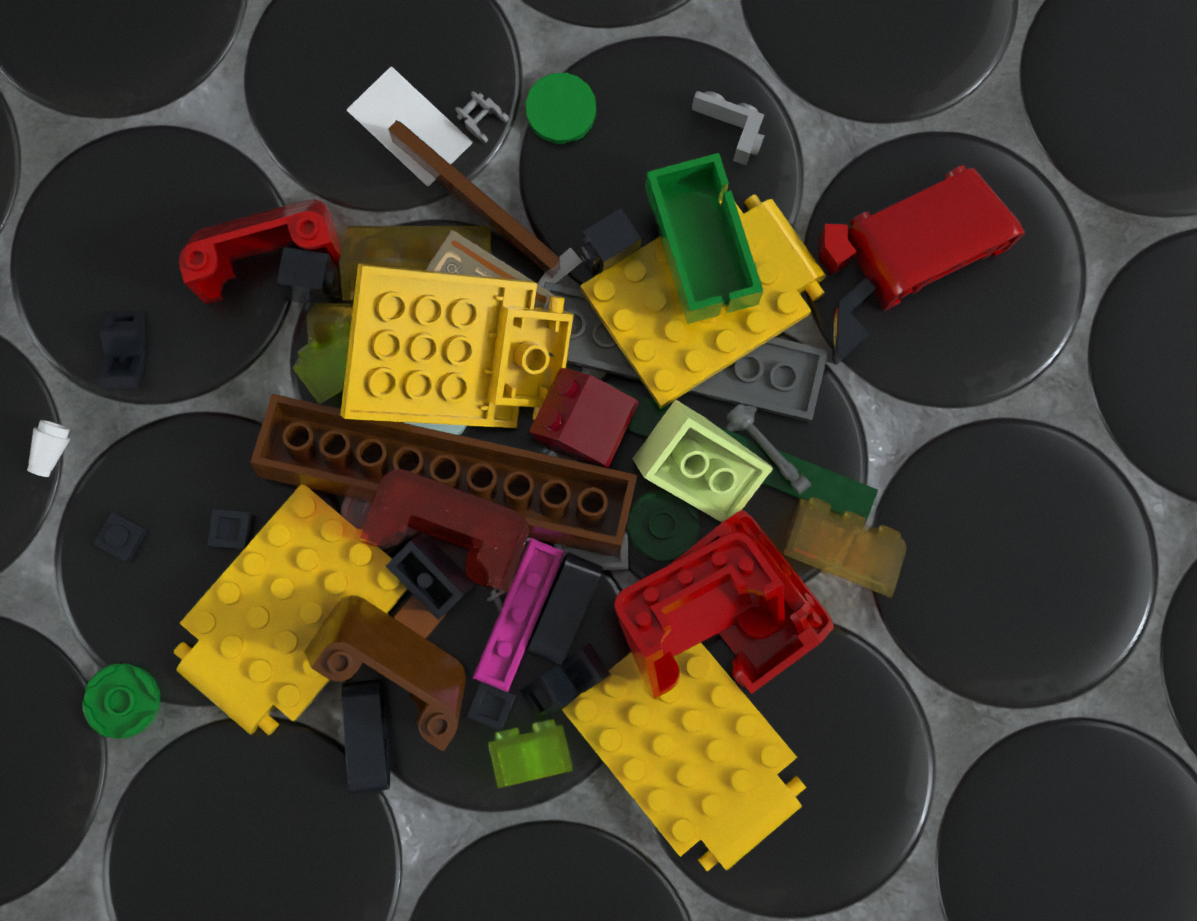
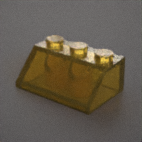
(845, 546)

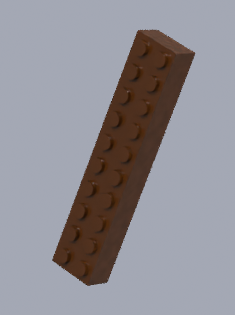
(348, 457)

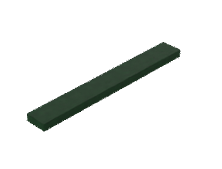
(835, 489)

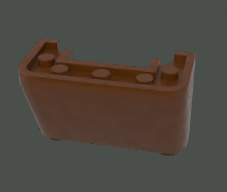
(365, 634)

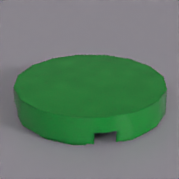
(560, 108)
(121, 701)

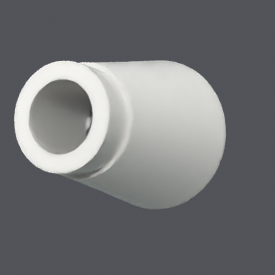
(46, 447)

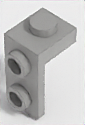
(740, 115)

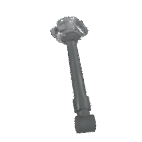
(742, 419)

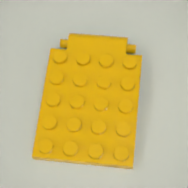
(647, 319)
(450, 348)
(272, 606)
(692, 757)

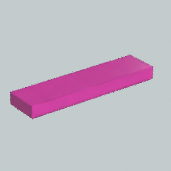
(519, 615)

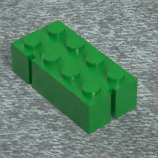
(703, 238)

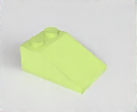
(700, 463)

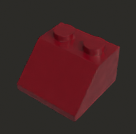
(583, 417)

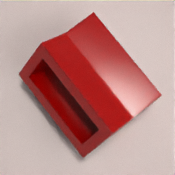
(834, 247)

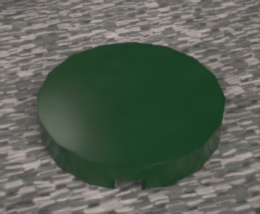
(662, 525)

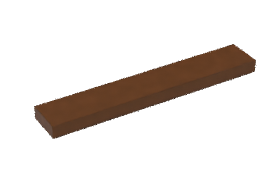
(475, 198)

